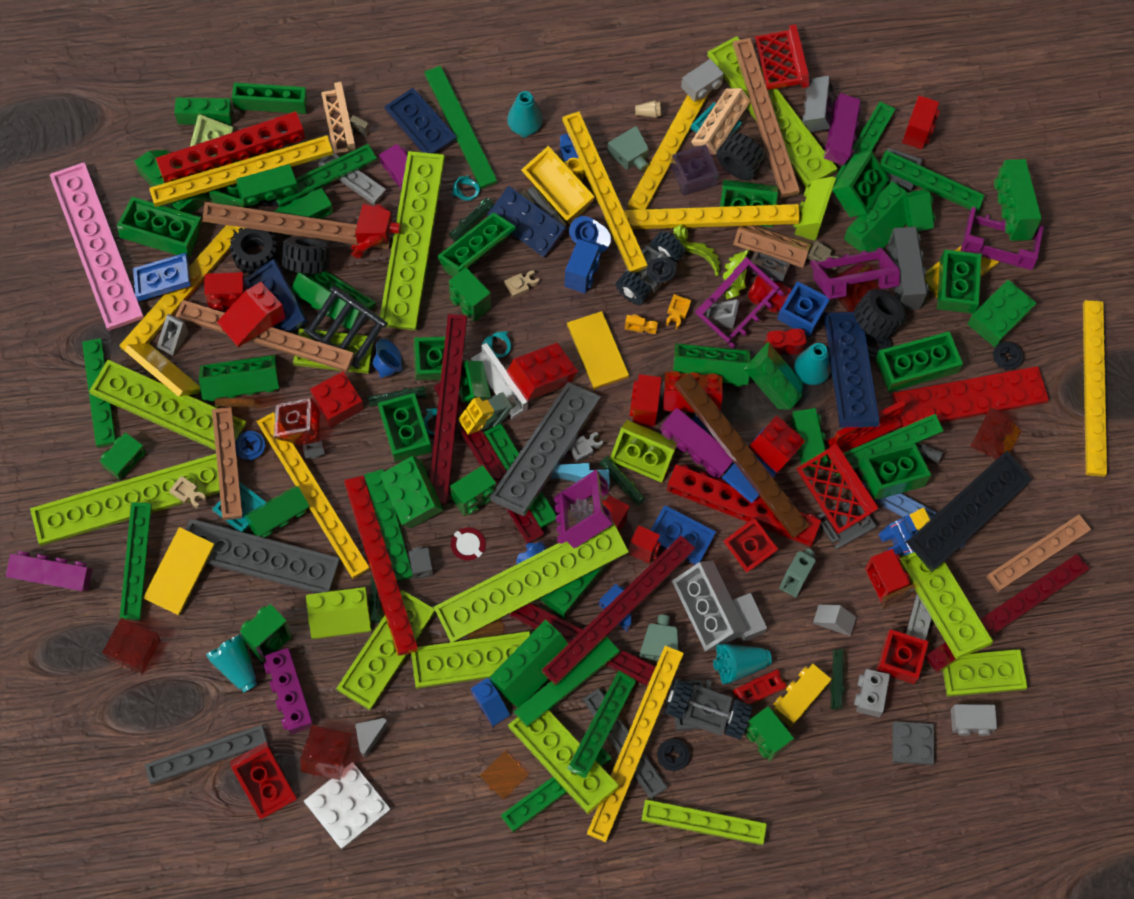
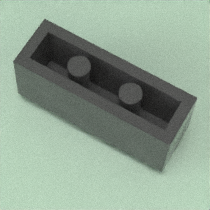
(819, 103)

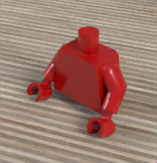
(373, 228)

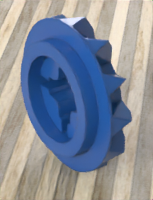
(251, 437)

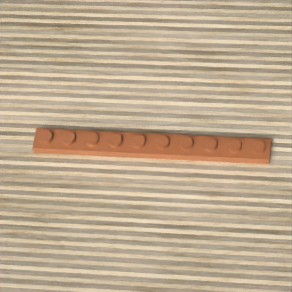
(765, 118)
(282, 223)
(272, 338)

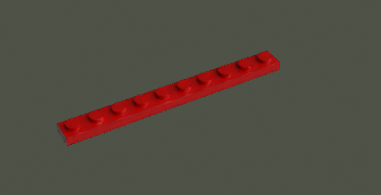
(380, 566)

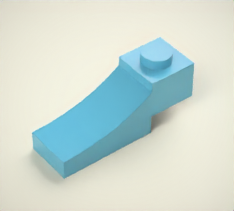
(576, 472)

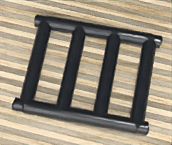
(350, 302)

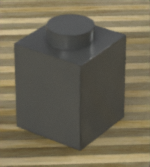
(420, 562)

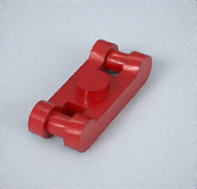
(761, 688)

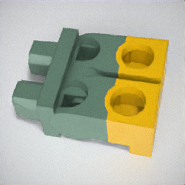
(486, 413)

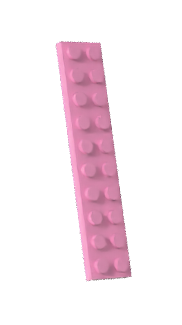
(96, 246)

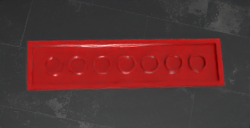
(973, 396)

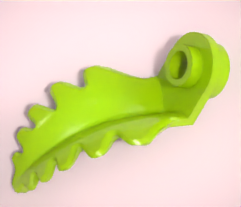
(697, 248)
(739, 284)

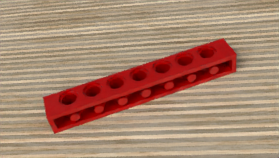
(235, 140)
(731, 506)

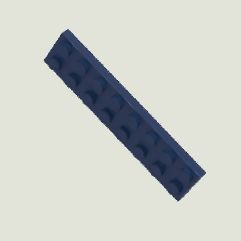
(850, 371)

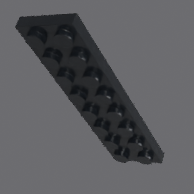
(968, 511)

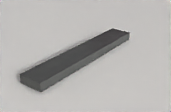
(205, 755)
(645, 772)

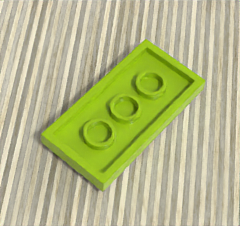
(337, 340)
(985, 673)

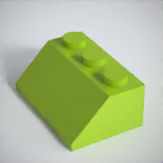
(814, 207)
(643, 451)
(338, 613)

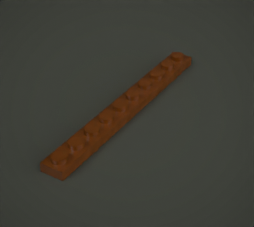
(741, 455)

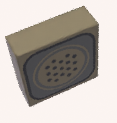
(359, 126)

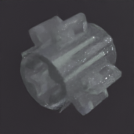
(581, 510)

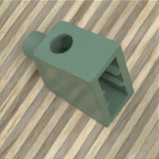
(629, 149)
(798, 572)
(657, 637)

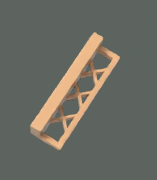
(343, 116)
(723, 120)

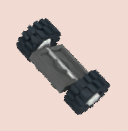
(637, 285)
(708, 709)

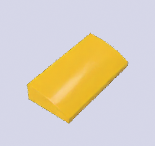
(558, 184)

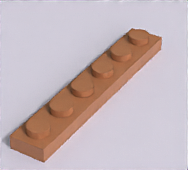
(227, 463)
(1038, 553)

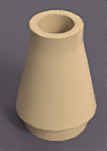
(649, 109)

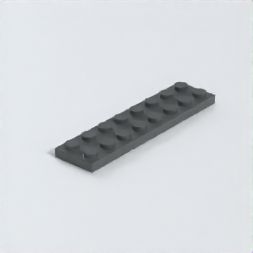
(545, 449)
(267, 558)

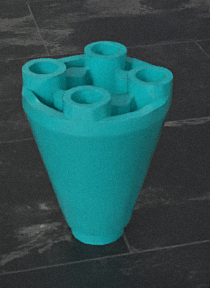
(525, 115)
(813, 365)
(739, 661)
(234, 663)

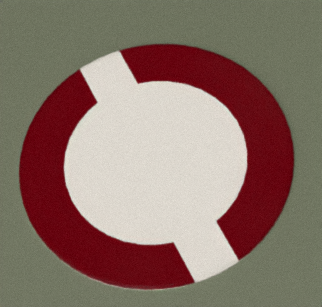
(468, 544)

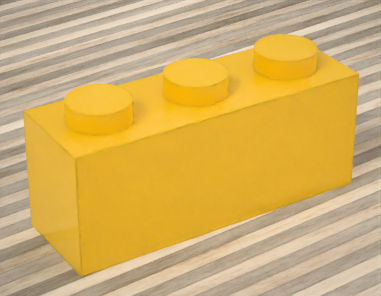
(801, 694)

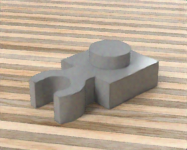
(582, 448)

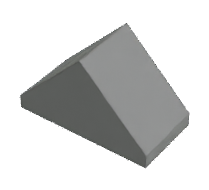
(723, 313)
(172, 335)
(835, 618)
(369, 733)

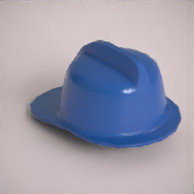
(590, 231)
(387, 358)

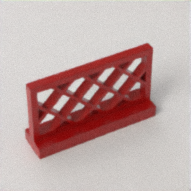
(797, 59)
(856, 436)
(853, 484)

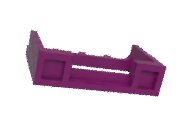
(974, 244)
(724, 286)
(836, 287)
(594, 485)

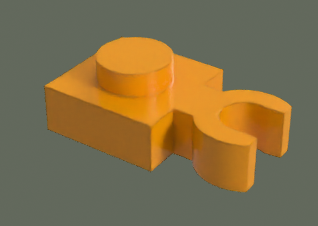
(678, 309)
(638, 324)

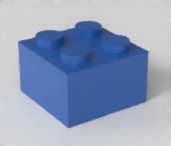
(582, 266)
(803, 308)

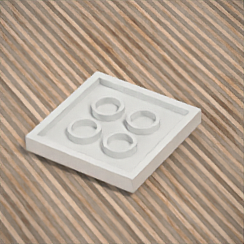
(347, 806)

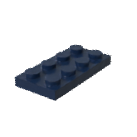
(420, 122)
(531, 223)
(276, 283)

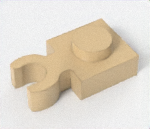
(519, 285)
(186, 491)

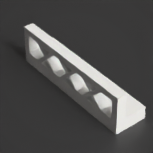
(500, 381)

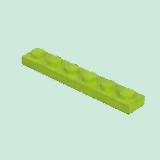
(704, 822)

